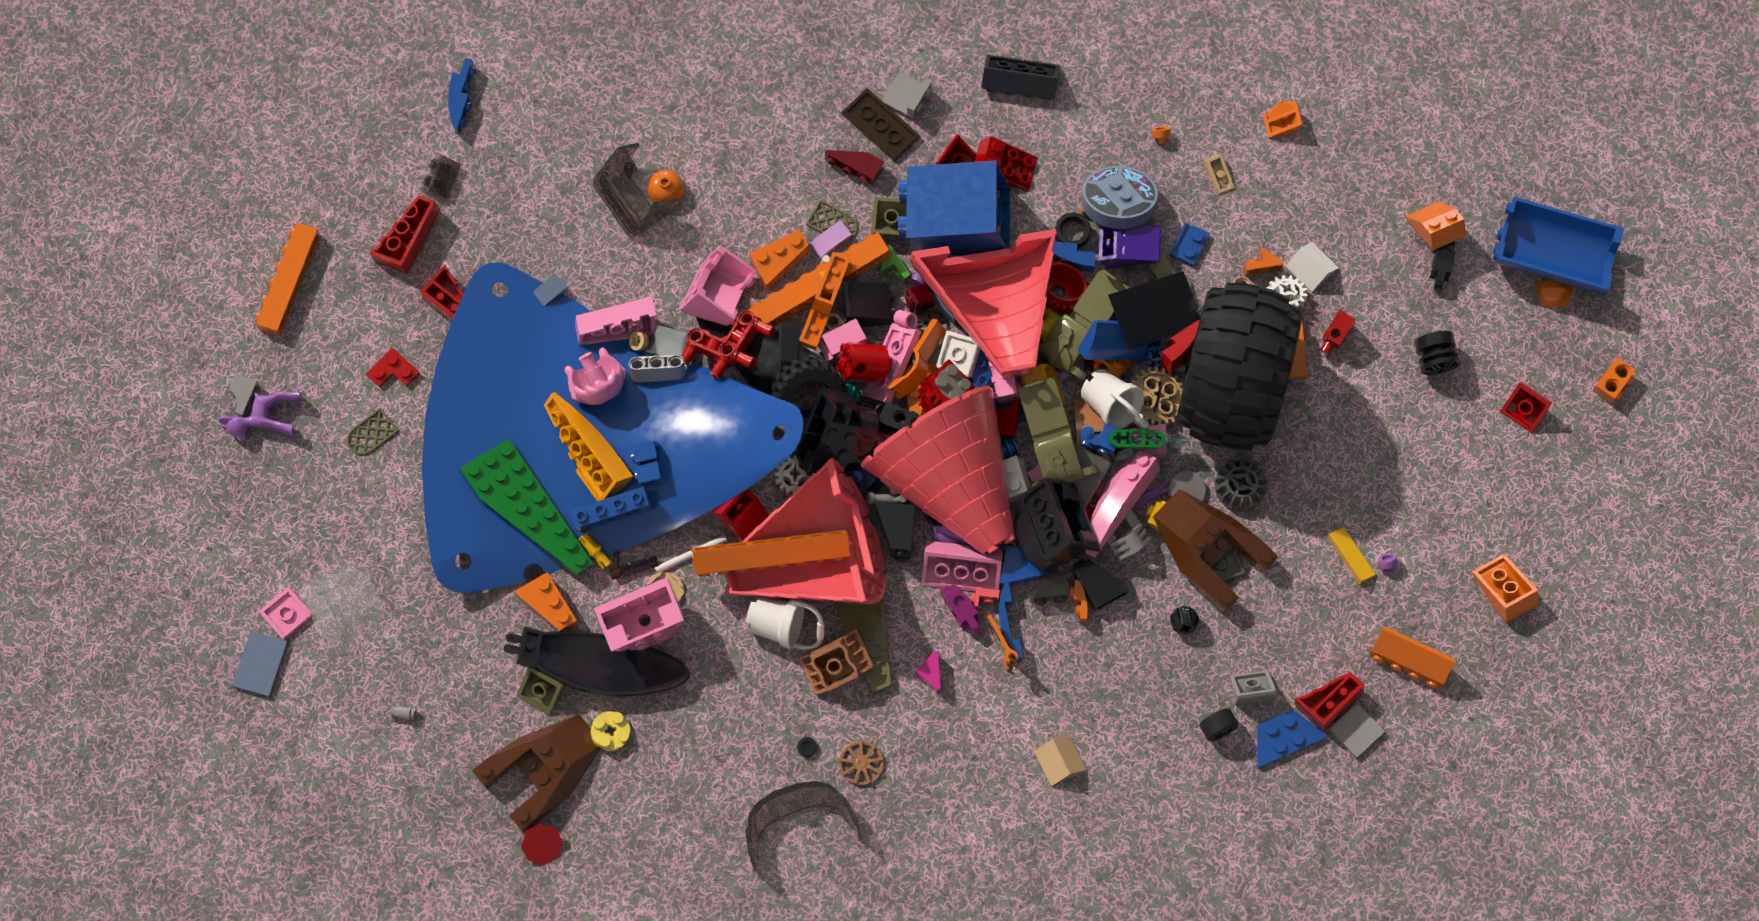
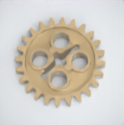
(1169, 401)

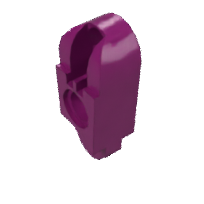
(961, 609)

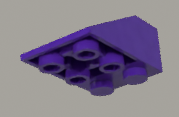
(1129, 246)

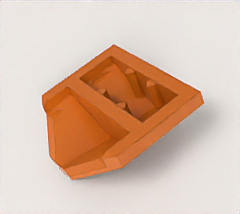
(1283, 119)

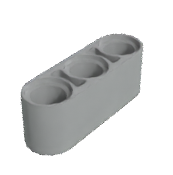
(657, 368)

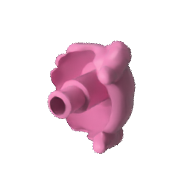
(597, 380)

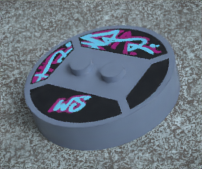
(1119, 197)

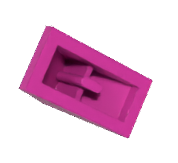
(929, 672)

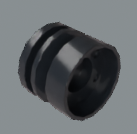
(1437, 352)

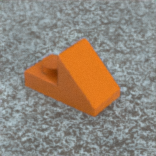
(1267, 264)

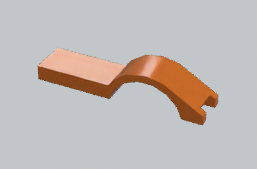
(923, 351)

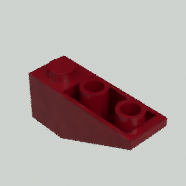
(861, 164)

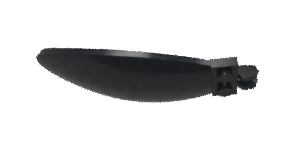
(589, 666)

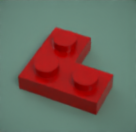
(392, 364)

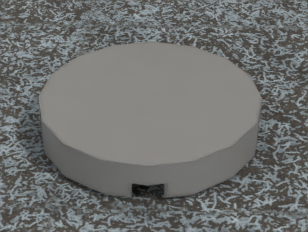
(1188, 482)

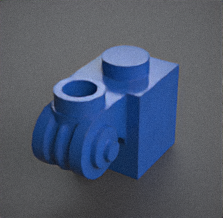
(1098, 441)

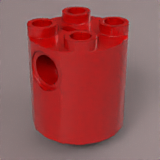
(864, 362)

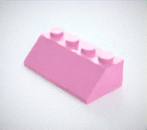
(960, 566)

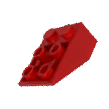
(1015, 163)
(741, 514)

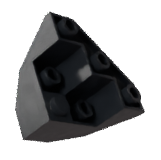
(770, 356)

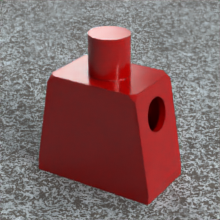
(1341, 325)

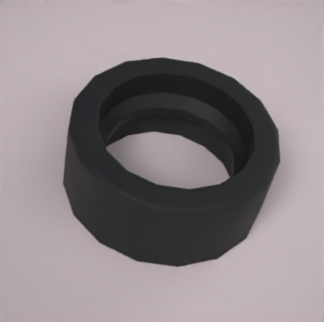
(1076, 217)

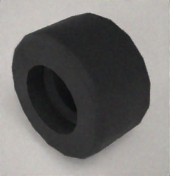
(1219, 724)

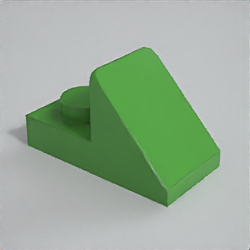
(894, 263)

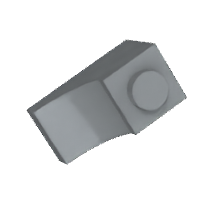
(243, 389)

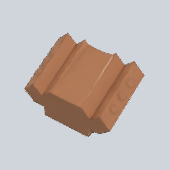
(836, 662)

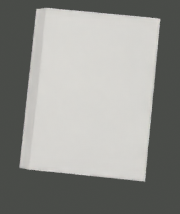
(1311, 266)

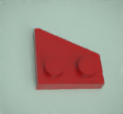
(1008, 419)

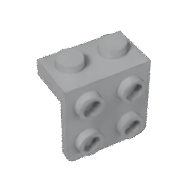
(908, 94)

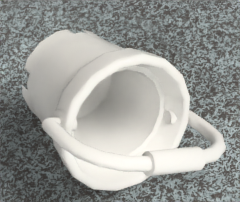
(1114, 400)
(782, 621)

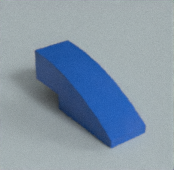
(1068, 254)

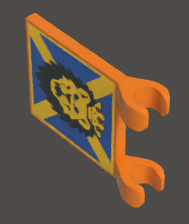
(1000, 641)

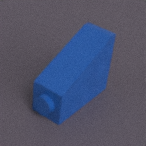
(1018, 569)

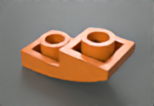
(1078, 595)

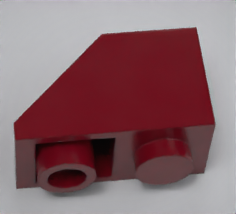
(919, 299)

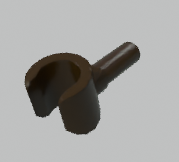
(615, 572)

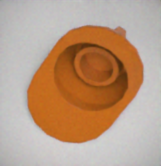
(1553, 293)

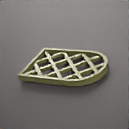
(814, 212)
(373, 447)

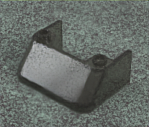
(624, 197)

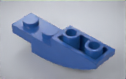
(458, 96)

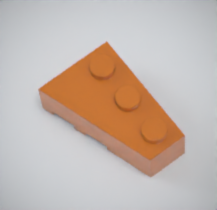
(778, 258)
(547, 602)

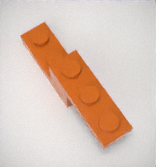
(824, 300)

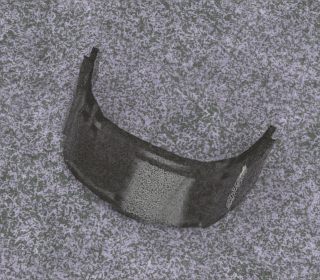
(790, 803)

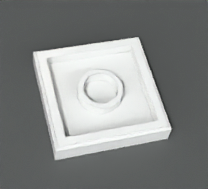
(960, 351)

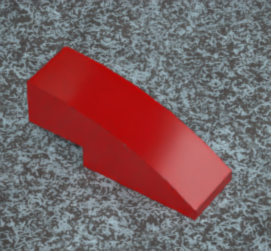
(1180, 348)

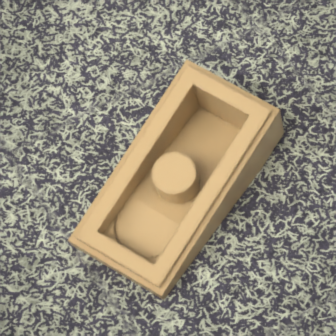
(1219, 173)

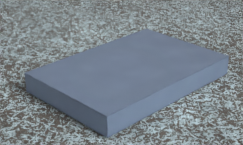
(260, 664)

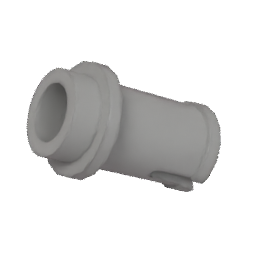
(403, 713)

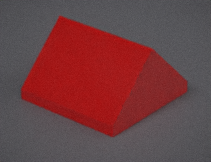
(957, 152)
(1526, 407)

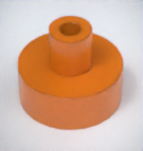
(1161, 133)

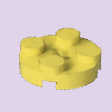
(604, 740)

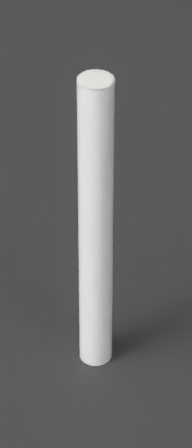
(688, 555)

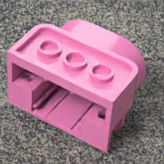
(624, 616)

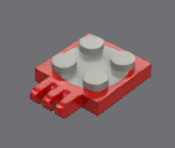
(947, 384)

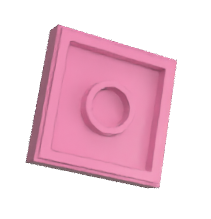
(285, 613)

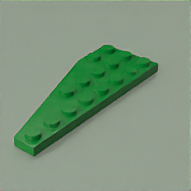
(513, 492)

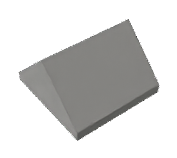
(1252, 687)

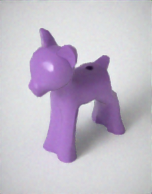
(238, 426)

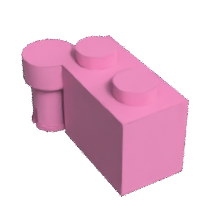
(846, 333)

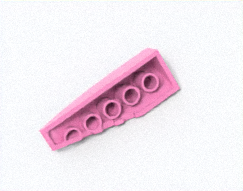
(1121, 494)

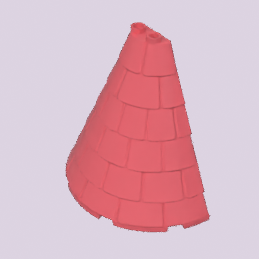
(996, 296)
(953, 469)
(820, 505)

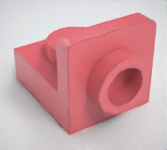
(988, 596)

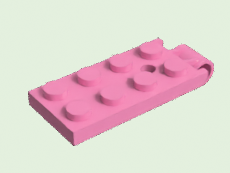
(899, 335)

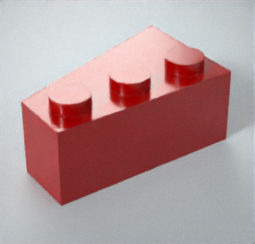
(443, 293)
(1329, 702)

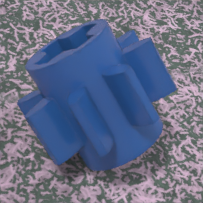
(1152, 352)

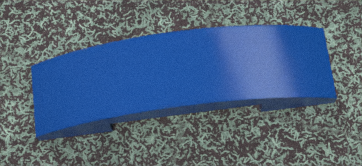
(1006, 600)

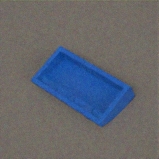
(1107, 342)

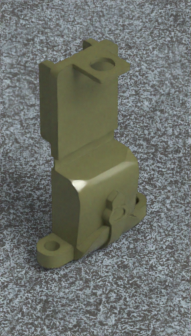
(1069, 331)
(1052, 433)

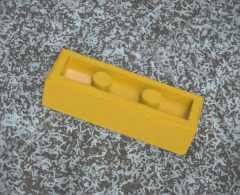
(1351, 555)

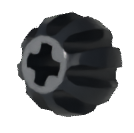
(1184, 620)

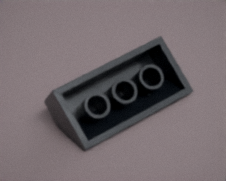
(1020, 77)

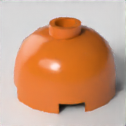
(665, 186)

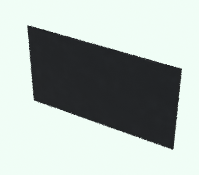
(1154, 309)

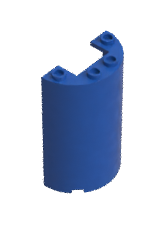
(1557, 245)

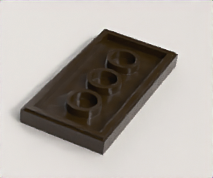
(880, 125)

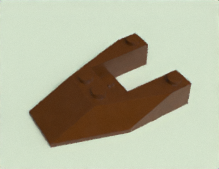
(1201, 537)
(551, 759)

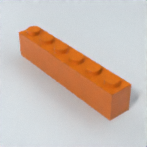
(287, 279)

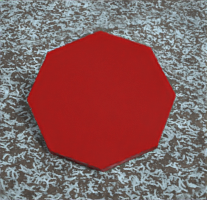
(541, 844)

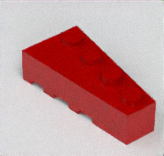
(407, 235)

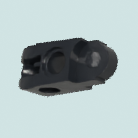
(1442, 264)

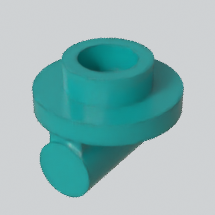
(854, 391)

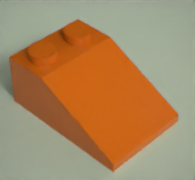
(1438, 224)
(1506, 588)

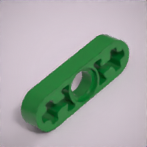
(1122, 433)

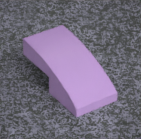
(830, 239)

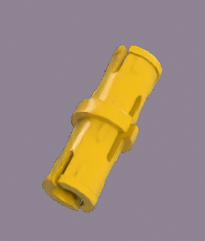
(594, 550)

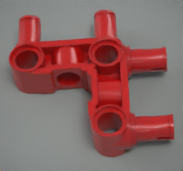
(735, 342)

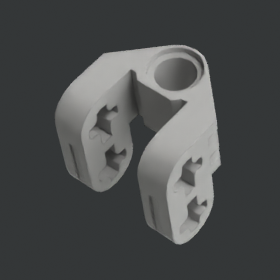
(1129, 542)

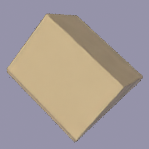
(1060, 759)

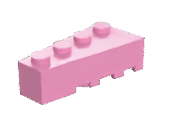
(616, 322)

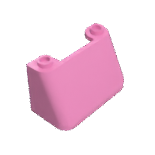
(718, 287)

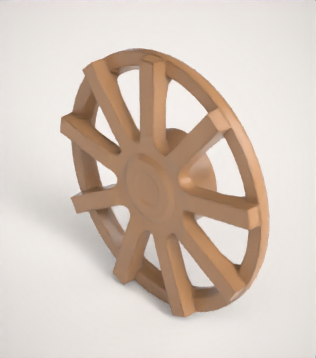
(861, 762)

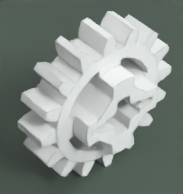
(1290, 289)
(787, 475)

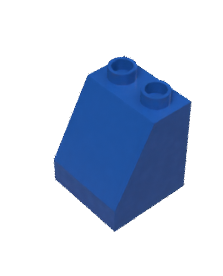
(956, 207)

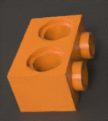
(1611, 379)

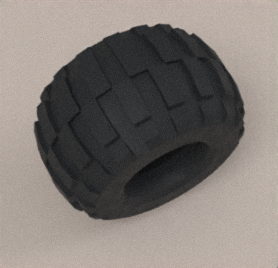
(1239, 366)

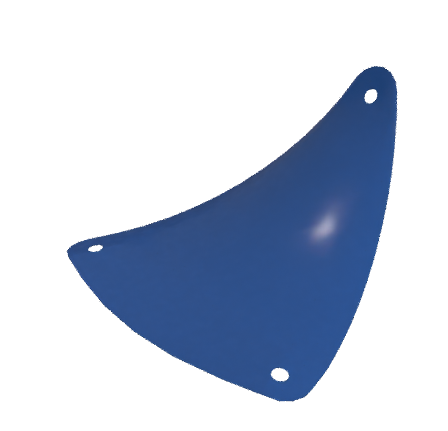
(493, 387)

